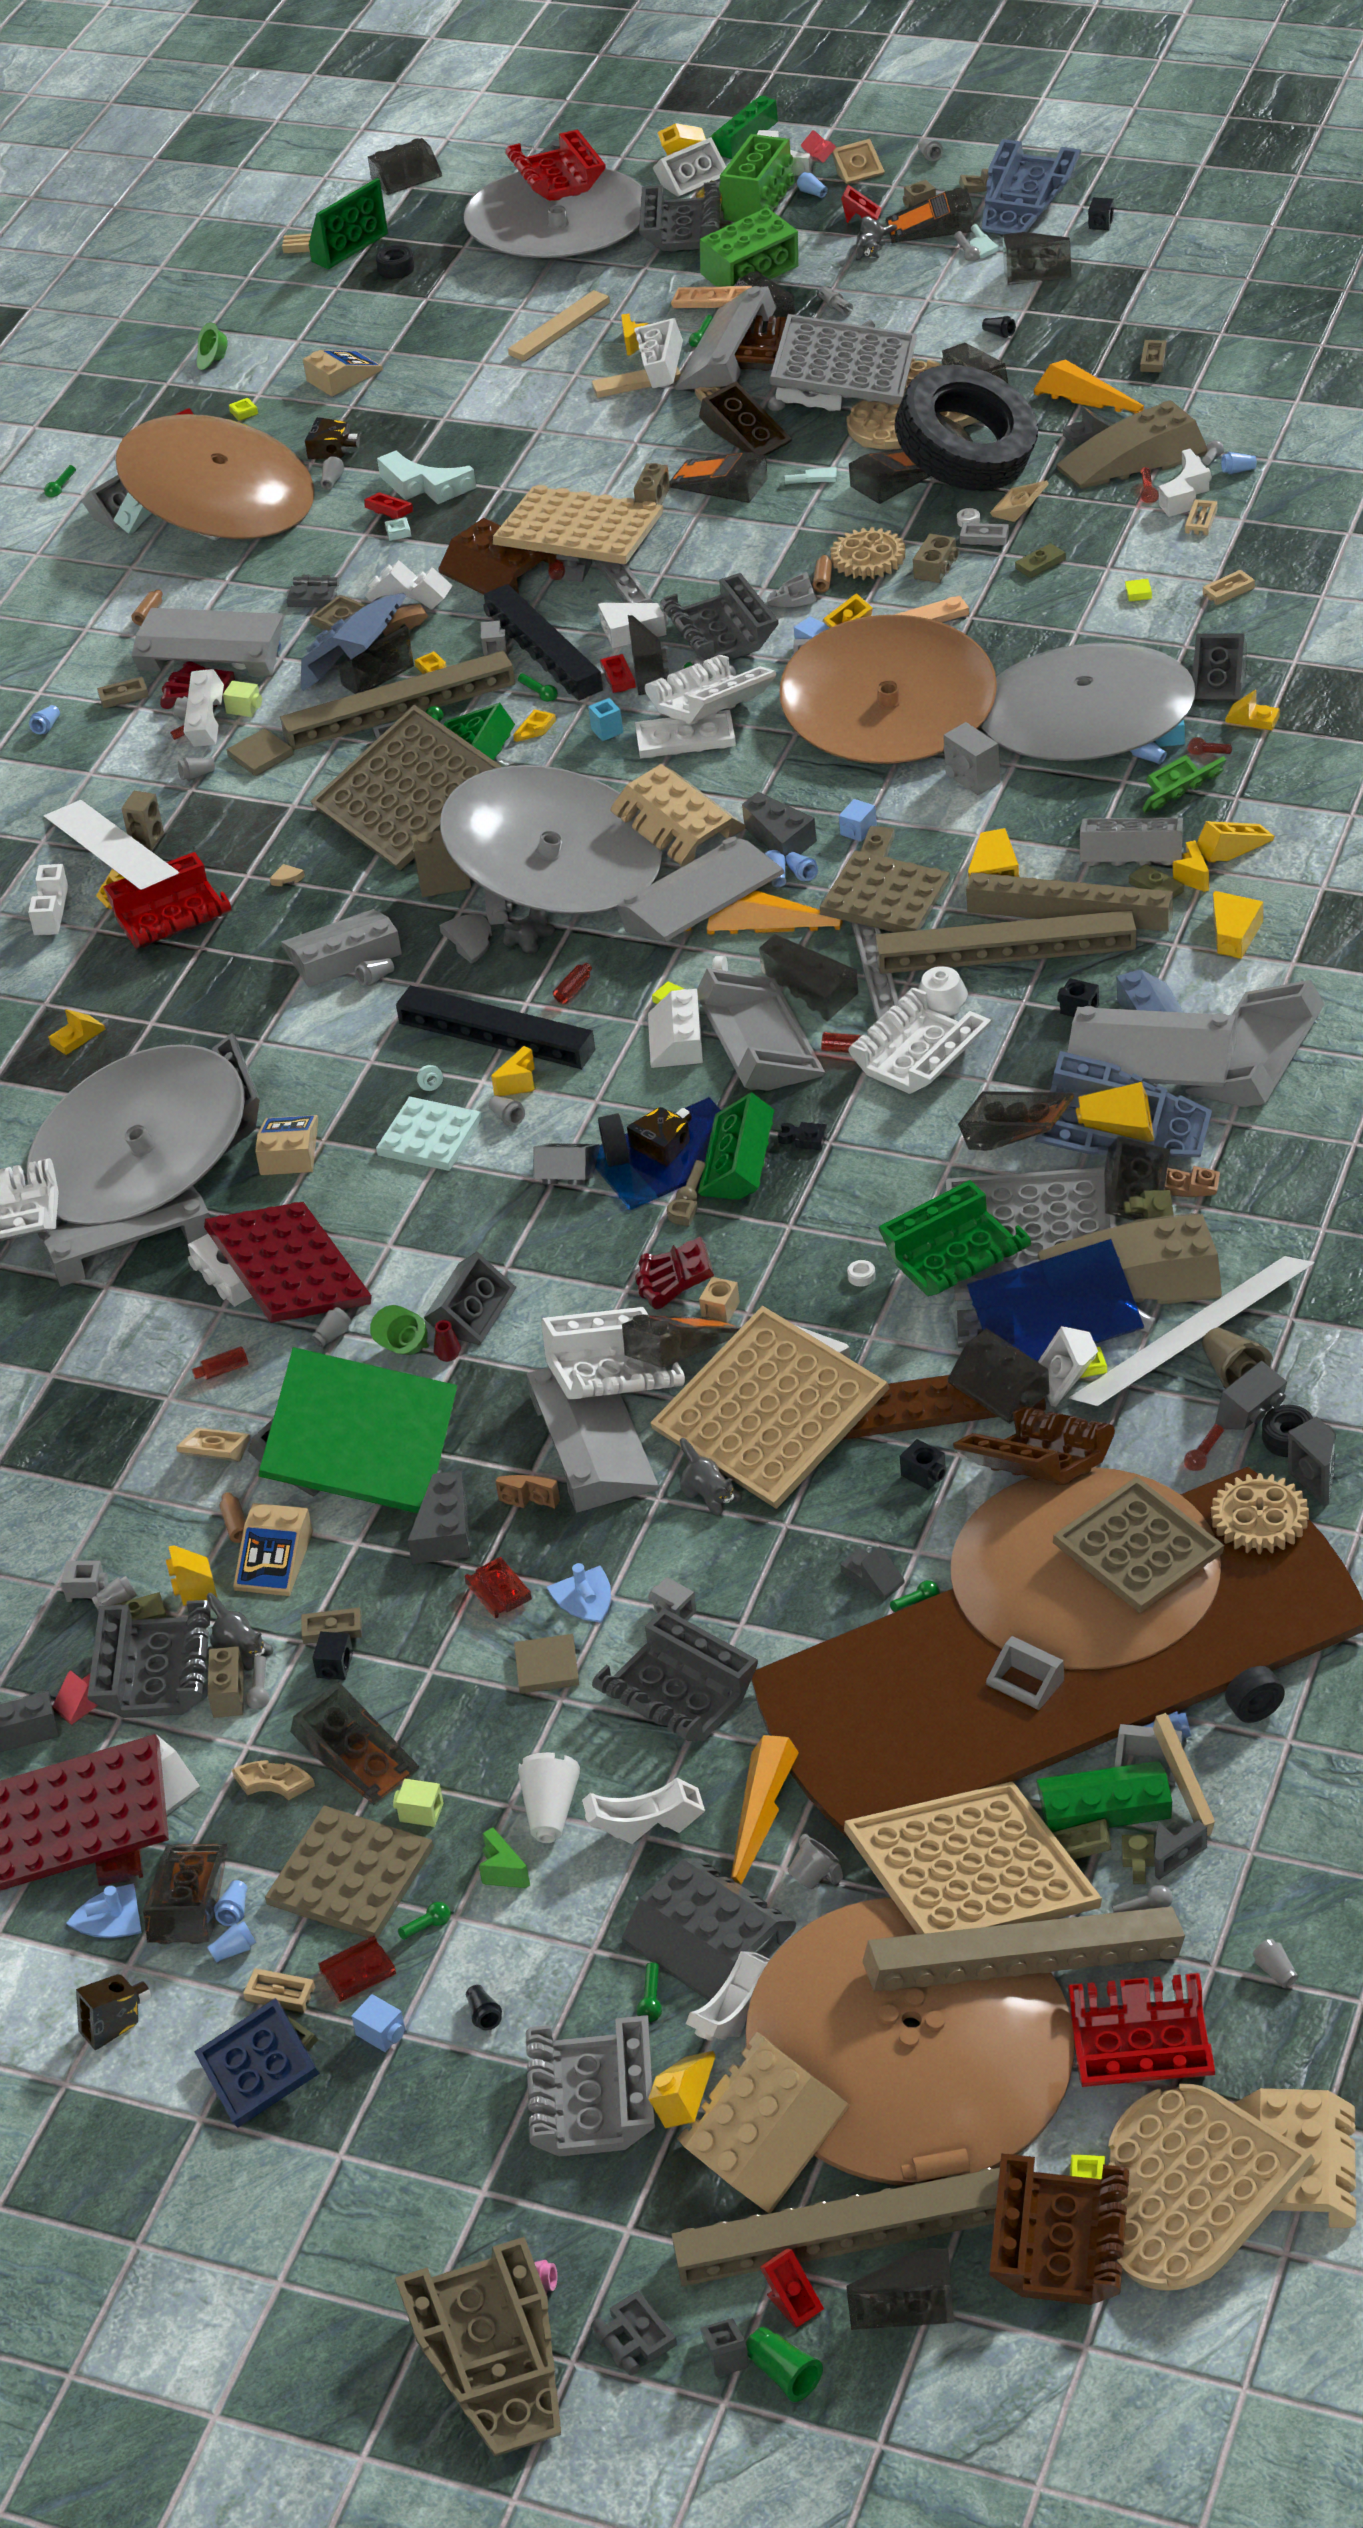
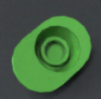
(211, 345)
(399, 1330)

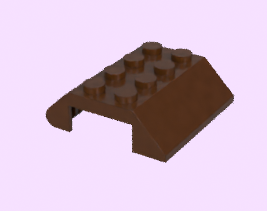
(760, 349)
(485, 566)
(1044, 1446)
(1059, 2232)

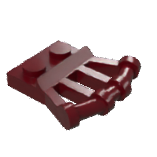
(180, 681)
(673, 1272)

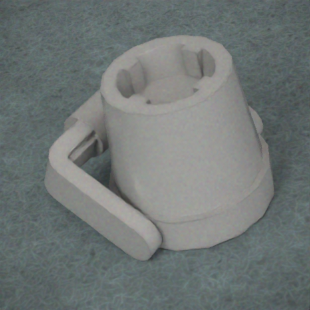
(814, 1863)

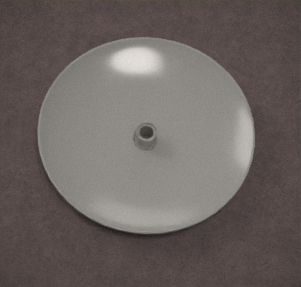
(525, 224)
(1088, 701)
(546, 840)
(139, 1132)

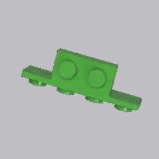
(1178, 777)

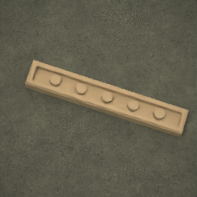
(558, 325)

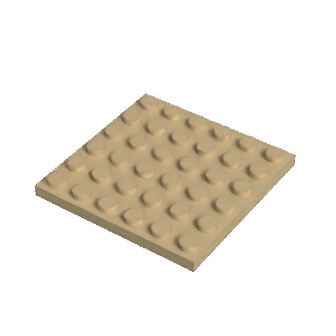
(578, 524)
(770, 1406)
(972, 1862)

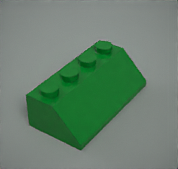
(756, 116)
(737, 1149)
(1116, 1794)

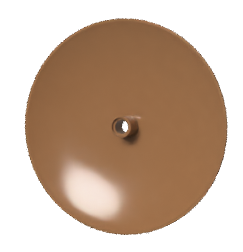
(214, 476)
(886, 688)
(1027, 1588)

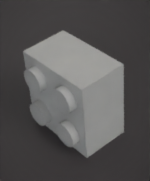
(971, 758)

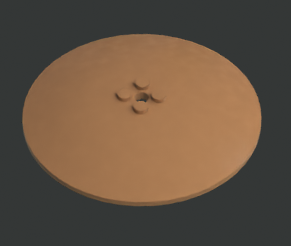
(972, 2075)

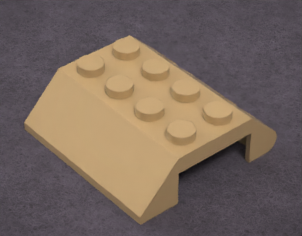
(672, 809)
(763, 2123)
(1322, 2127)

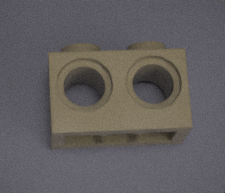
(652, 484)
(935, 558)
(143, 818)
(226, 1682)

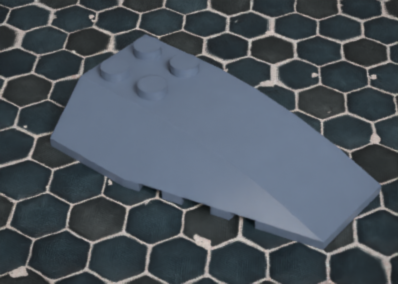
(1023, 186)
(347, 636)
(1176, 1121)

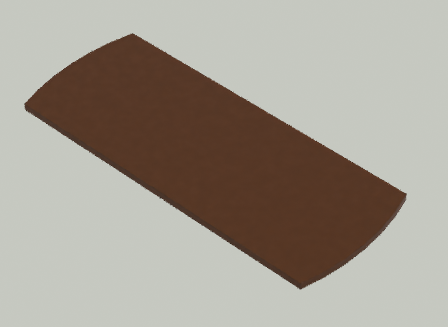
(906, 1705)

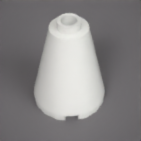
(547, 1793)

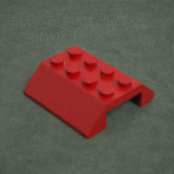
(560, 171)
(168, 905)
(1140, 2036)

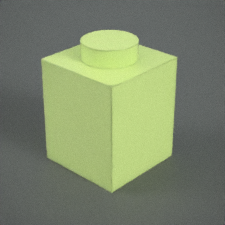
(242, 698)
(418, 1802)

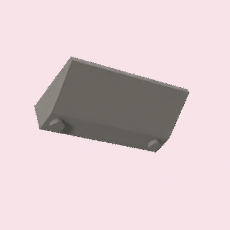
(714, 357)
(208, 637)
(697, 890)
(757, 1030)
(1268, 1034)
(1158, 1043)
(72, 1241)
(593, 1443)

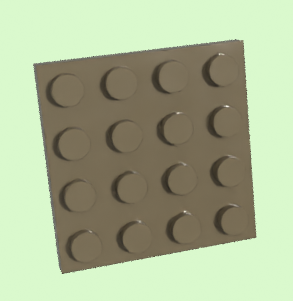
(884, 893)
(1138, 1544)
(349, 1872)

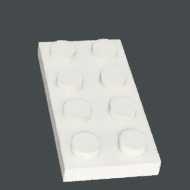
(675, 736)

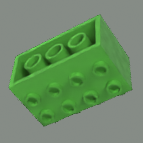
(756, 177)
(749, 245)

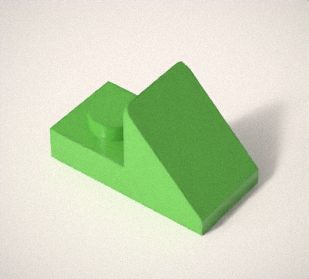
(502, 1863)

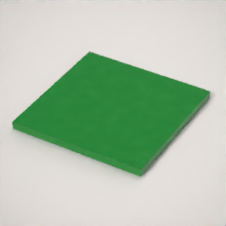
(357, 1430)

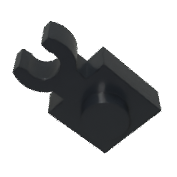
(805, 1136)

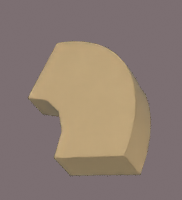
(273, 1777)

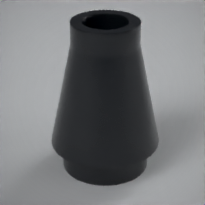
(1001, 326)
(483, 2008)

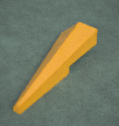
(1082, 388)
(768, 914)
(766, 1774)

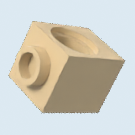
(719, 1299)

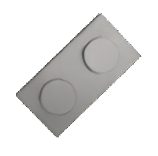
(984, 534)

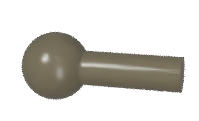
(688, 1191)

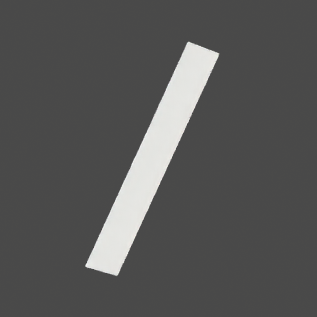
(111, 844)
(1190, 1330)

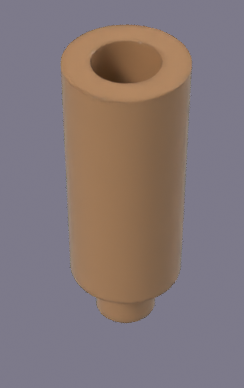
(822, 574)
(152, 600)
(233, 1516)
(937, 2165)

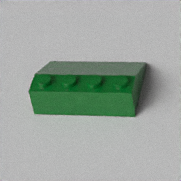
(348, 226)
(484, 728)

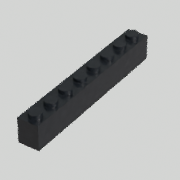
(543, 642)
(495, 1026)

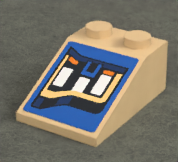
(338, 369)
(287, 1145)
(272, 1549)

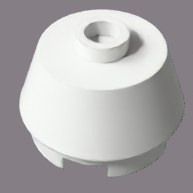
(944, 990)

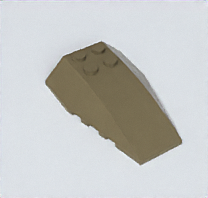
(1139, 441)
(1160, 1257)
(490, 2343)

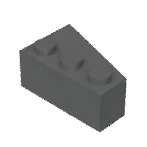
(778, 825)
(441, 1522)

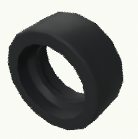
(613, 1139)

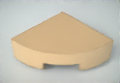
(286, 874)

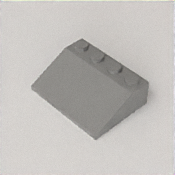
(1131, 840)
(342, 946)

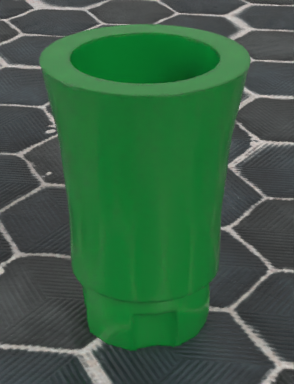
(785, 2364)

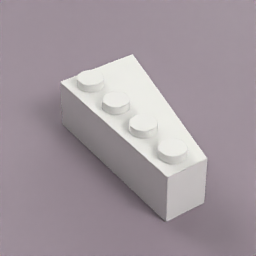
(660, 351)

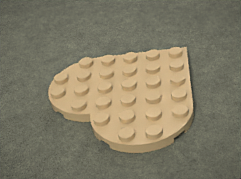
(874, 421)
(1196, 2182)

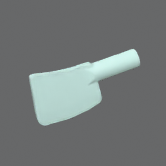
(983, 242)
(826, 474)

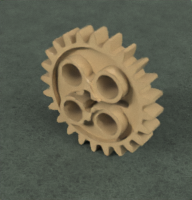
(868, 553)
(1259, 1513)

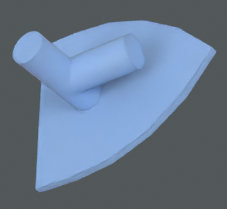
(584, 1594)
(109, 1914)

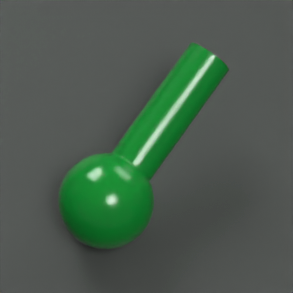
(695, 338)
(54, 489)
(546, 693)
(435, 712)
(924, 1591)
(436, 1914)
(649, 2004)

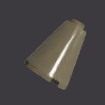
(1233, 1354)

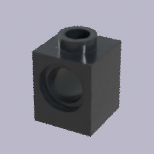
(1101, 213)
(1077, 994)
(923, 1464)
(332, 1655)

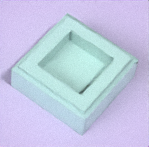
(397, 529)

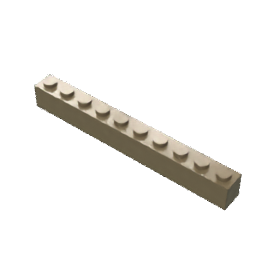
(395, 699)
(1005, 942)
(1022, 1948)
(837, 2226)

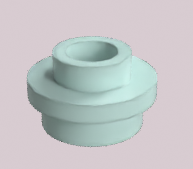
(427, 1071)

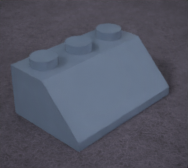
(1145, 992)

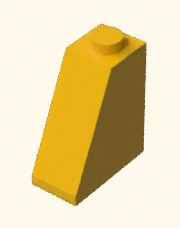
(994, 855)
(1235, 922)
(1118, 1112)

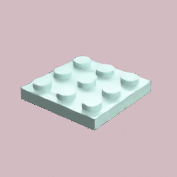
(429, 1133)

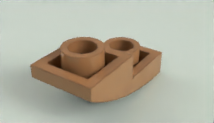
(410, 615)
(1194, 1184)
(520, 1489)

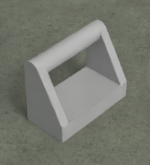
(1031, 1661)
(1142, 1742)

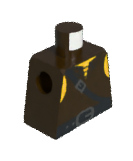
(329, 439)
(660, 1134)
(108, 2008)

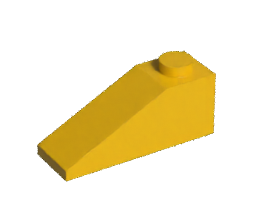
(1229, 840)
(680, 2089)

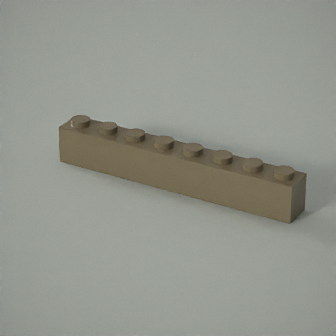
(1058, 898)

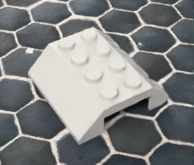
(699, 696)
(914, 1043)
(31, 1206)
(590, 1356)

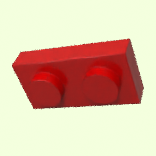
(388, 505)
(617, 673)

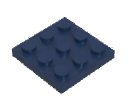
(256, 2062)

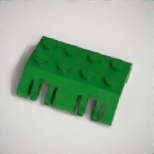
(949, 1239)

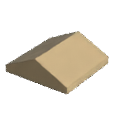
(857, 161)
(1018, 501)
(214, 1444)

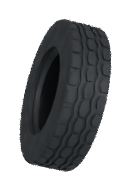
(951, 457)

